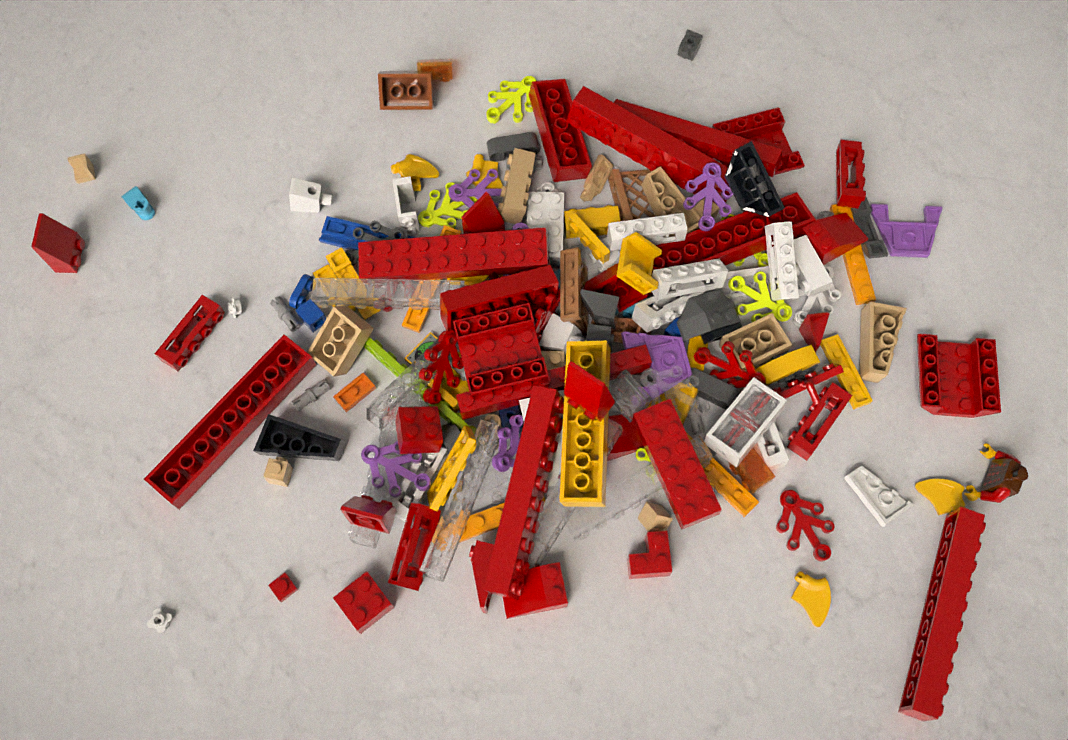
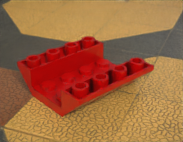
(767, 129)
(500, 349)
(958, 377)

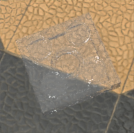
(628, 395)

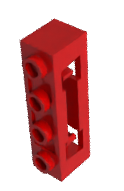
(852, 194)
(190, 333)
(802, 445)
(414, 546)

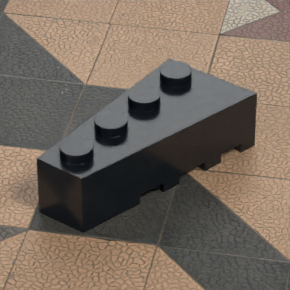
(296, 441)

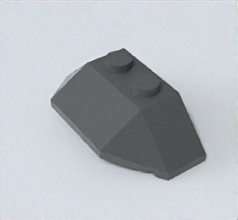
(706, 314)

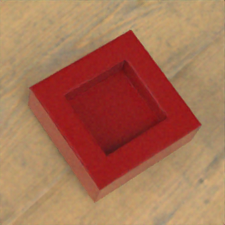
(283, 587)

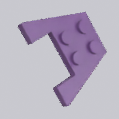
(907, 238)
(664, 354)

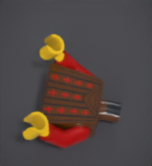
(1002, 479)

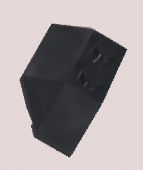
(752, 183)

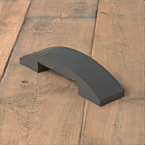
(873, 247)

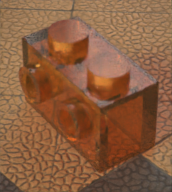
(441, 68)
(753, 472)

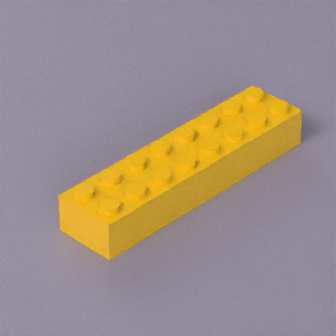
(583, 439)

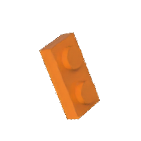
(354, 392)

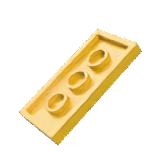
(452, 465)

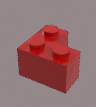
(655, 561)

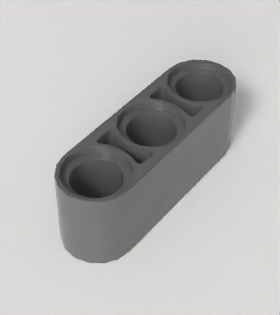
(501, 147)
(714, 390)

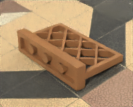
(620, 197)
(572, 279)

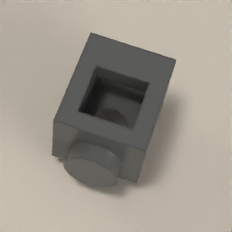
(690, 45)

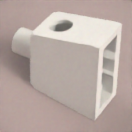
(307, 196)
(558, 334)

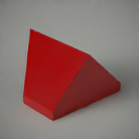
(813, 328)

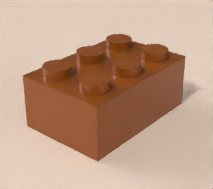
(406, 90)

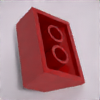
(610, 284)

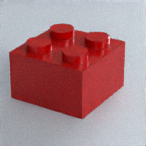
(418, 430)
(363, 602)

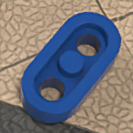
(301, 291)

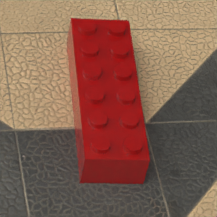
(561, 141)
(498, 294)
(676, 464)

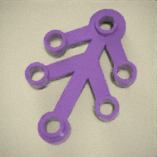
(477, 192)
(710, 194)
(503, 453)
(393, 466)

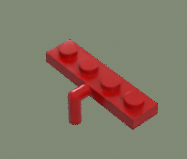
(811, 379)

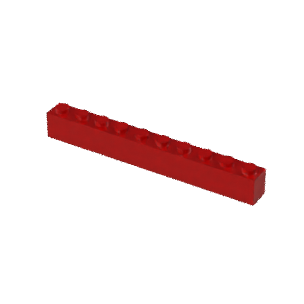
(707, 140)
(633, 360)

